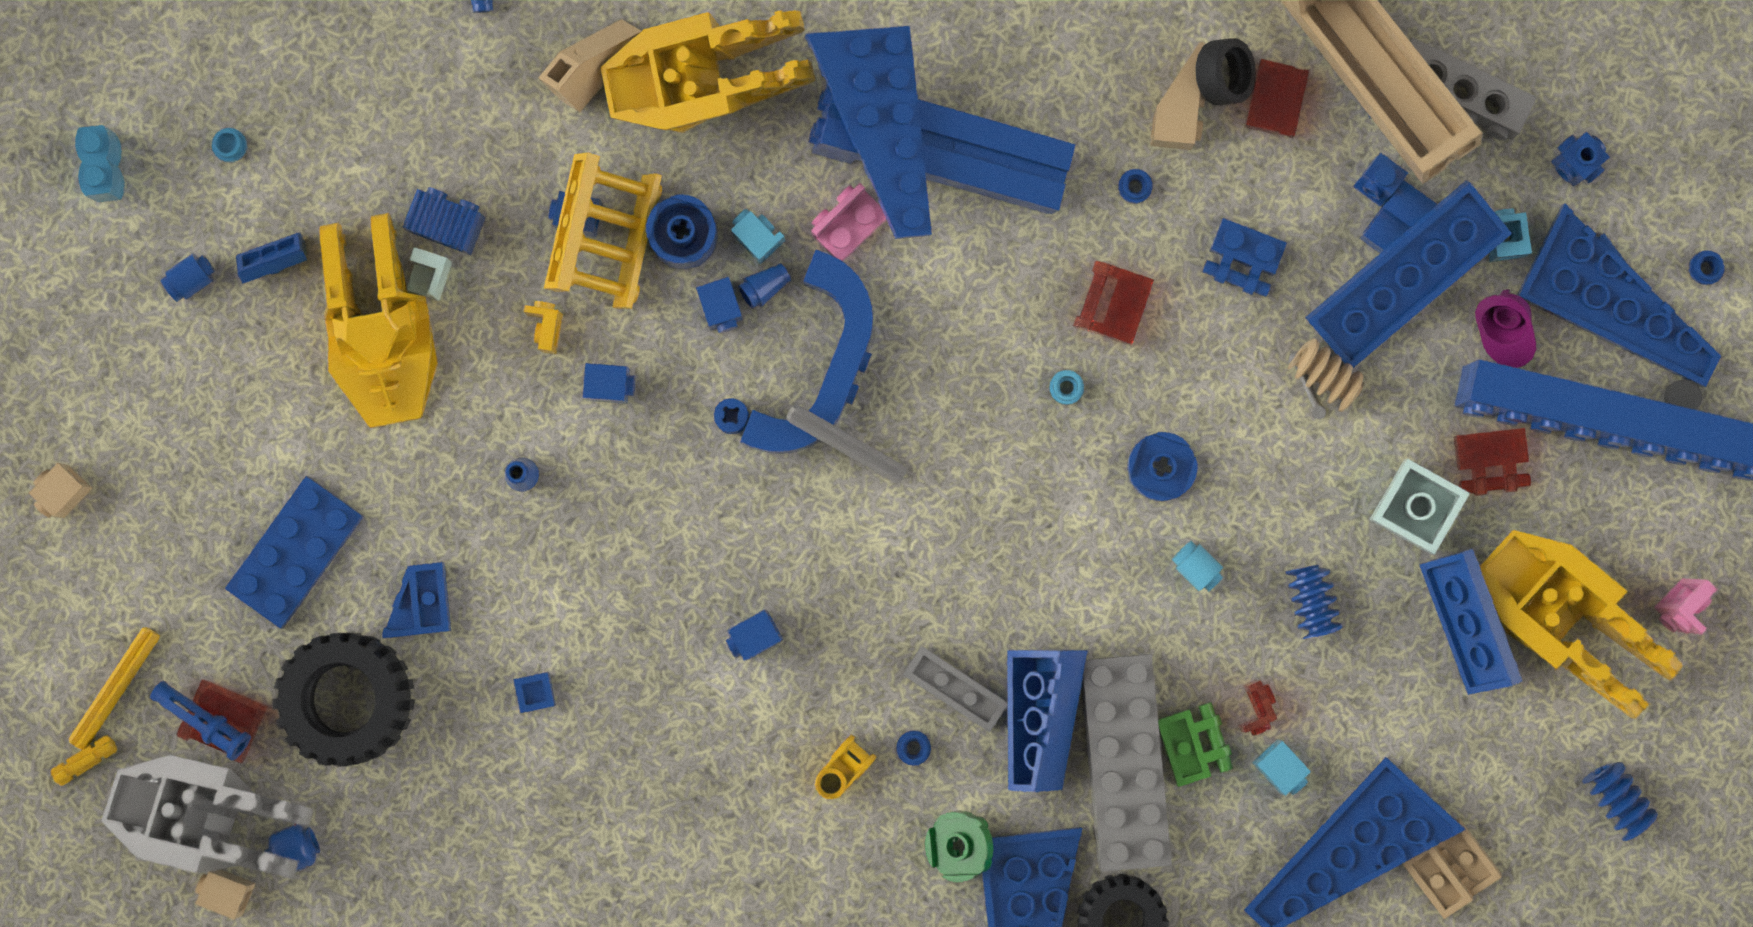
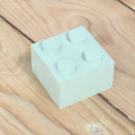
(1419, 506)

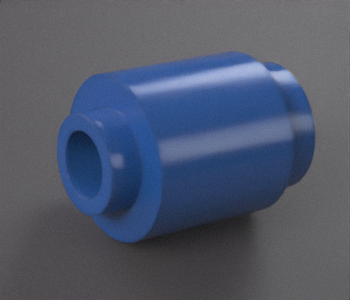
(188, 277)

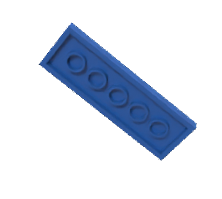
(1408, 274)

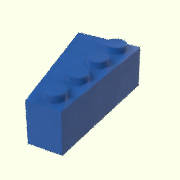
(1041, 715)

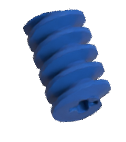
(1314, 601)
(1622, 798)

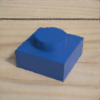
(534, 692)

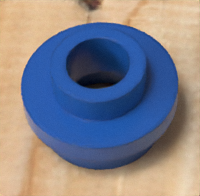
(1139, 176)
(1716, 263)
(918, 758)

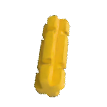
(84, 760)

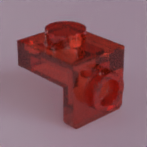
(1261, 700)

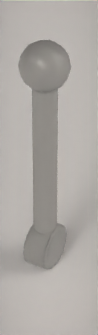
(1318, 411)

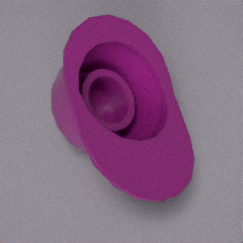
(1506, 329)

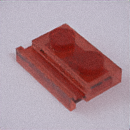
(1276, 98)

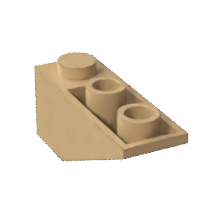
(576, 70)
(1177, 113)

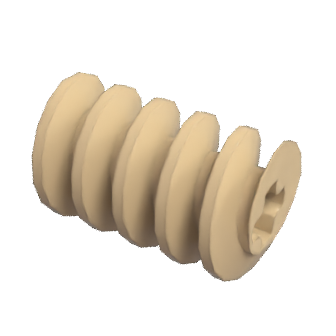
(1328, 373)

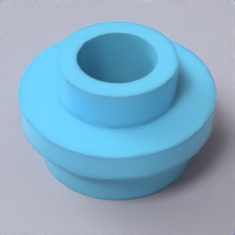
(1074, 379)

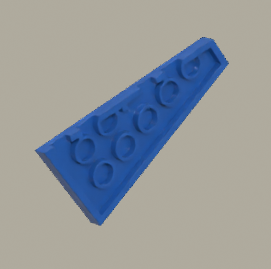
(878, 103)
(1603, 295)
(1365, 837)
(1030, 878)

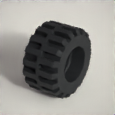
(1122, 888)

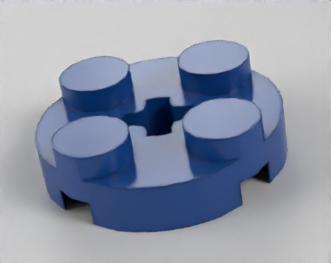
(1179, 457)

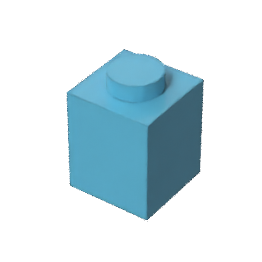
(1282, 768)

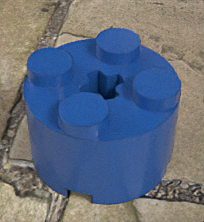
(671, 216)

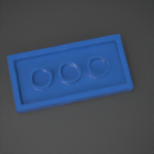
(294, 552)
(1470, 622)

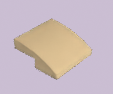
(1453, 872)

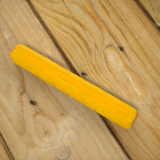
(114, 688)

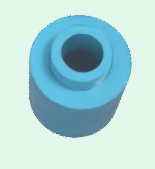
(1198, 566)

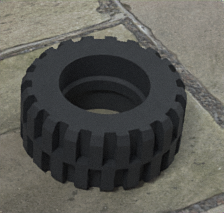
(298, 709)

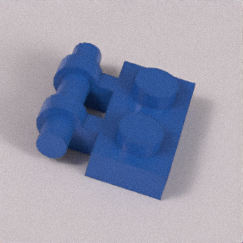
(1246, 247)

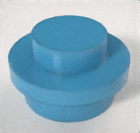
(229, 145)

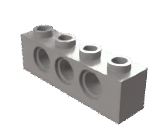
(1512, 102)

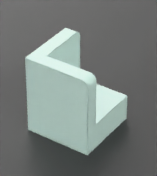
(428, 273)

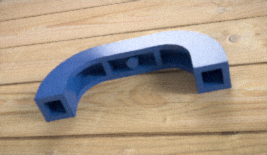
(838, 388)

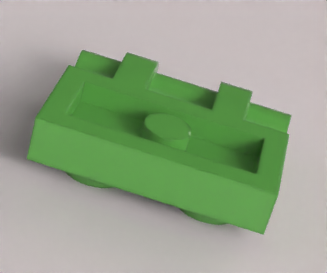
(1184, 747)

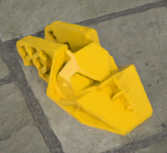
(673, 77)
(381, 357)
(1547, 588)

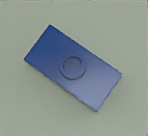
(271, 258)

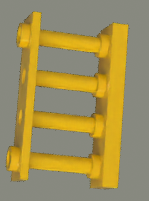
(571, 239)

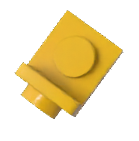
(548, 331)

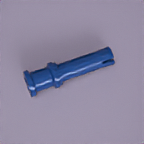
(216, 725)

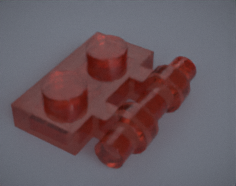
(1489, 450)

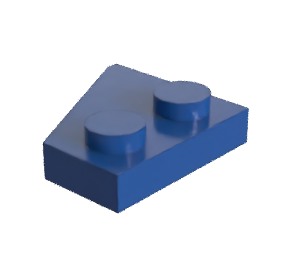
(421, 603)

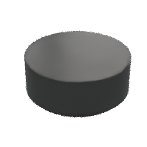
(1683, 394)

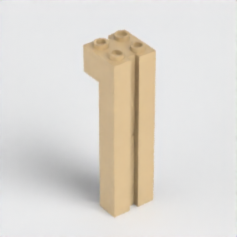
(1390, 81)

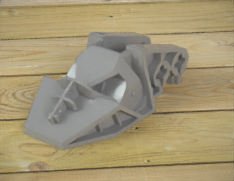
(185, 812)

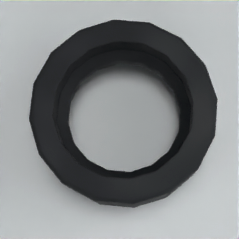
(1241, 68)

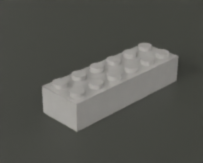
(1125, 763)

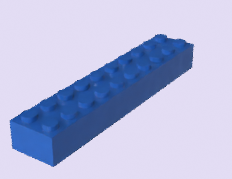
(1608, 417)

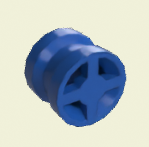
(735, 420)

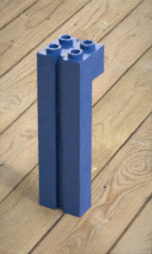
(968, 154)

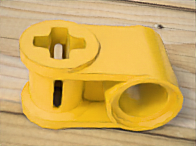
(845, 766)

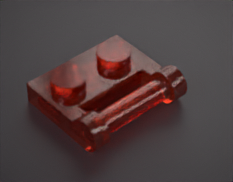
(1124, 307)
(239, 710)

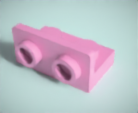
(848, 222)
(1682, 602)

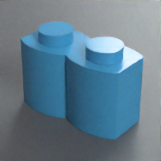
(100, 157)

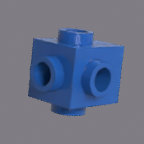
(1570, 163)

